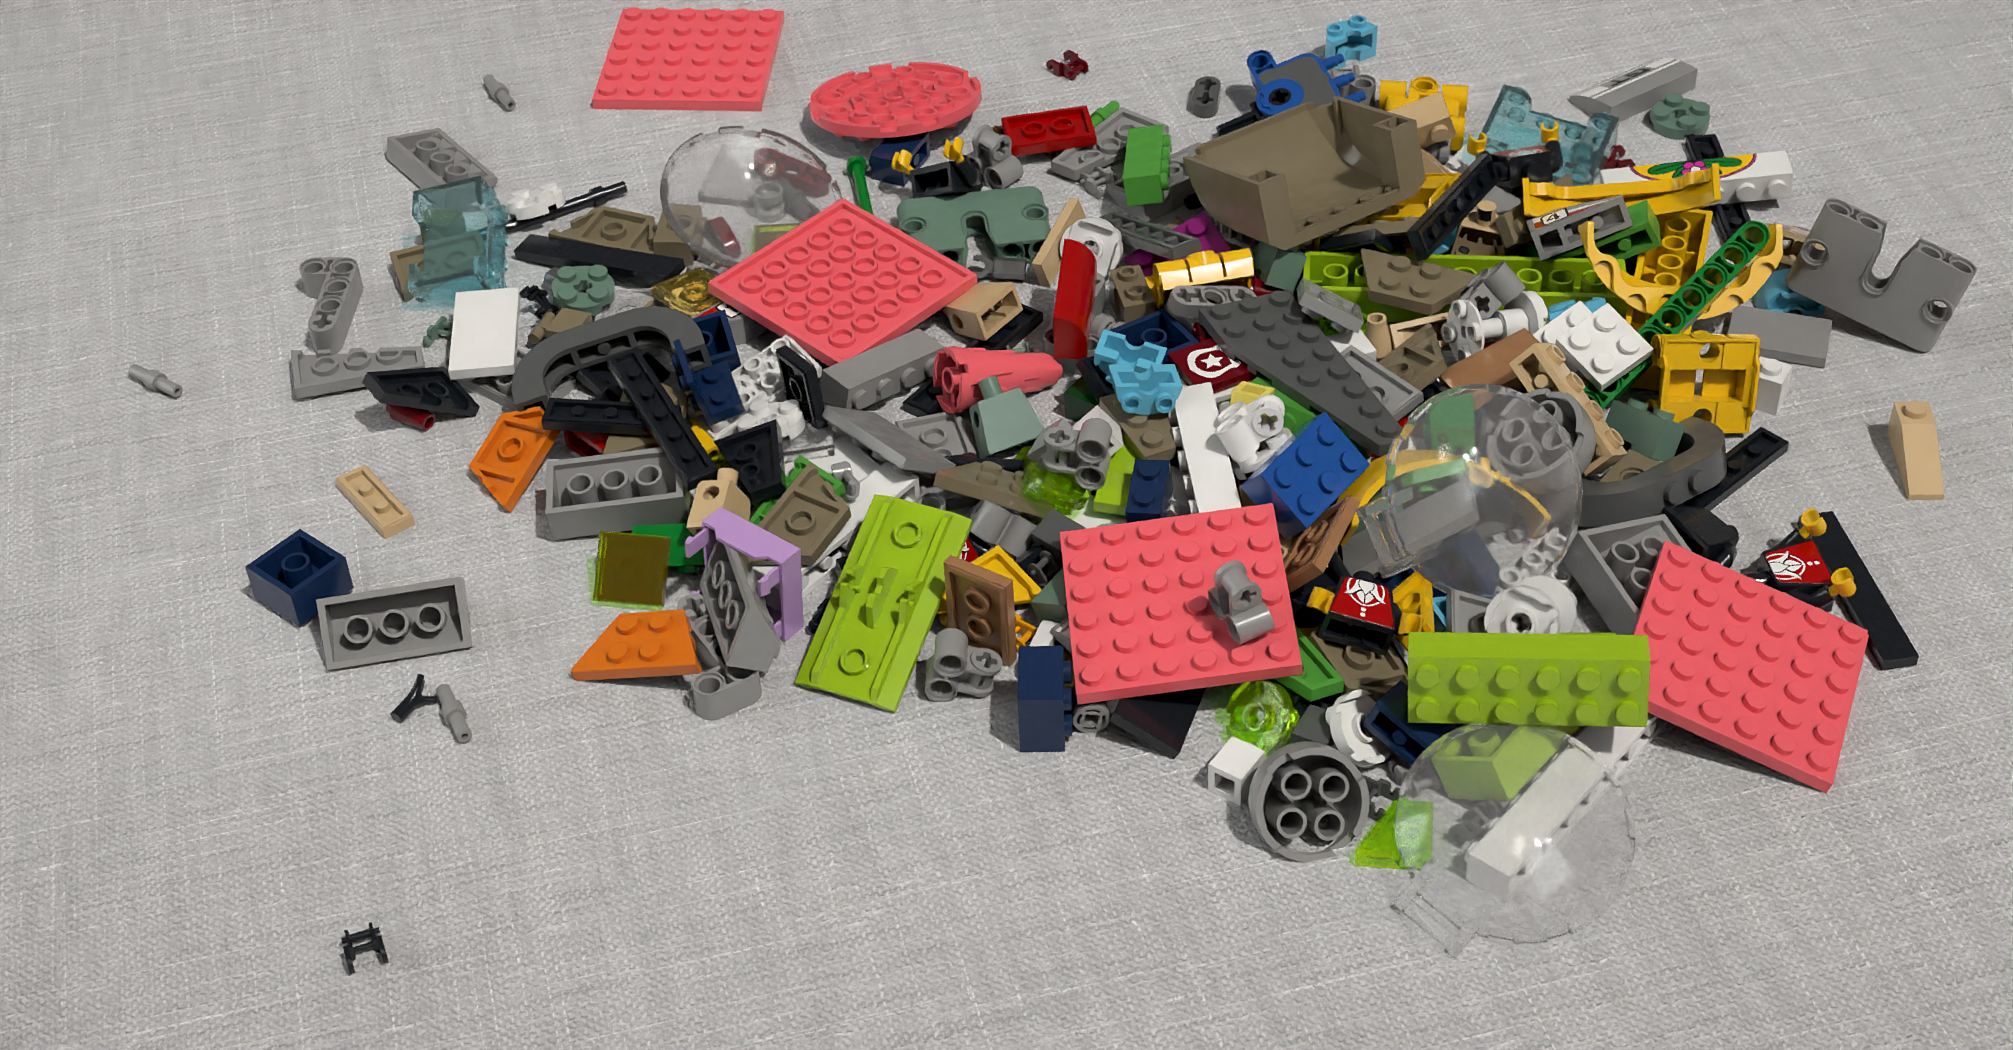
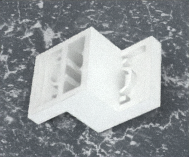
(1596, 344)

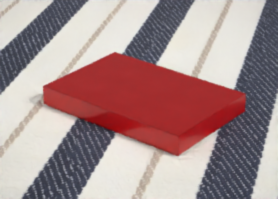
(1049, 130)

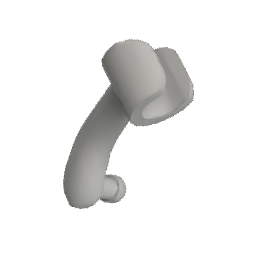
(843, 472)

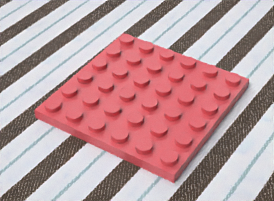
(690, 60)
(842, 283)
(1145, 607)
(1749, 665)

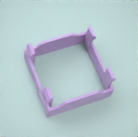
(758, 545)

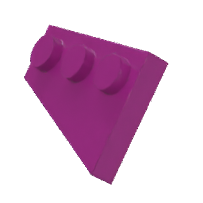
(1198, 227)

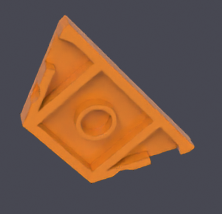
(513, 454)
(641, 647)

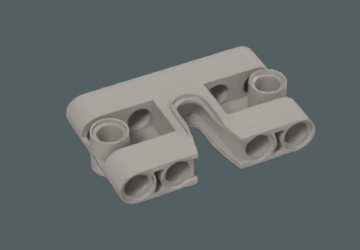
(1894, 306)

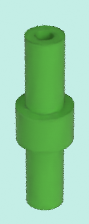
(1103, 113)

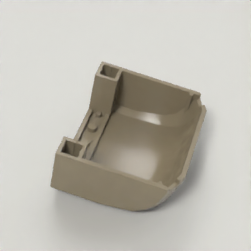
(1308, 171)

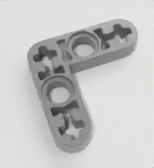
(1188, 299)

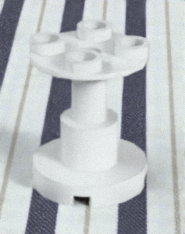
(1467, 330)
(1533, 607)

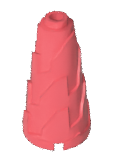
(961, 368)

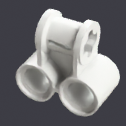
(1244, 426)

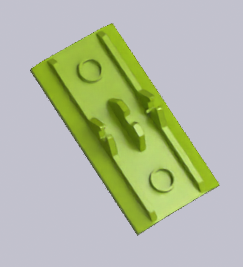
(884, 602)

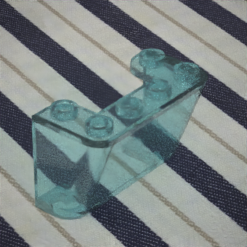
(1582, 147)
(462, 240)

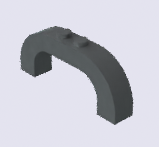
(599, 340)
(1693, 470)

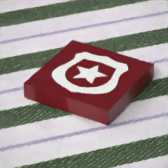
(1208, 363)

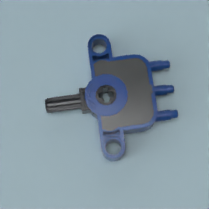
(1289, 85)

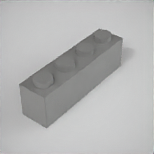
(880, 371)

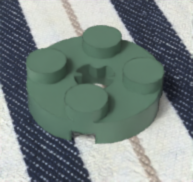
(1679, 117)
(593, 279)

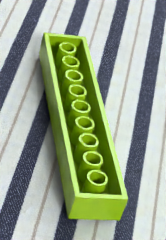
(1551, 279)

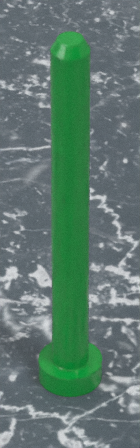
(857, 168)

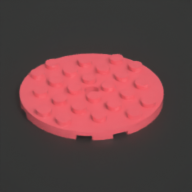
(895, 100)

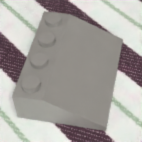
(1616, 566)

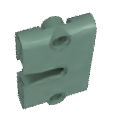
(1009, 220)

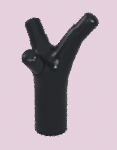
(412, 700)

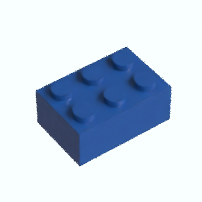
(1306, 474)

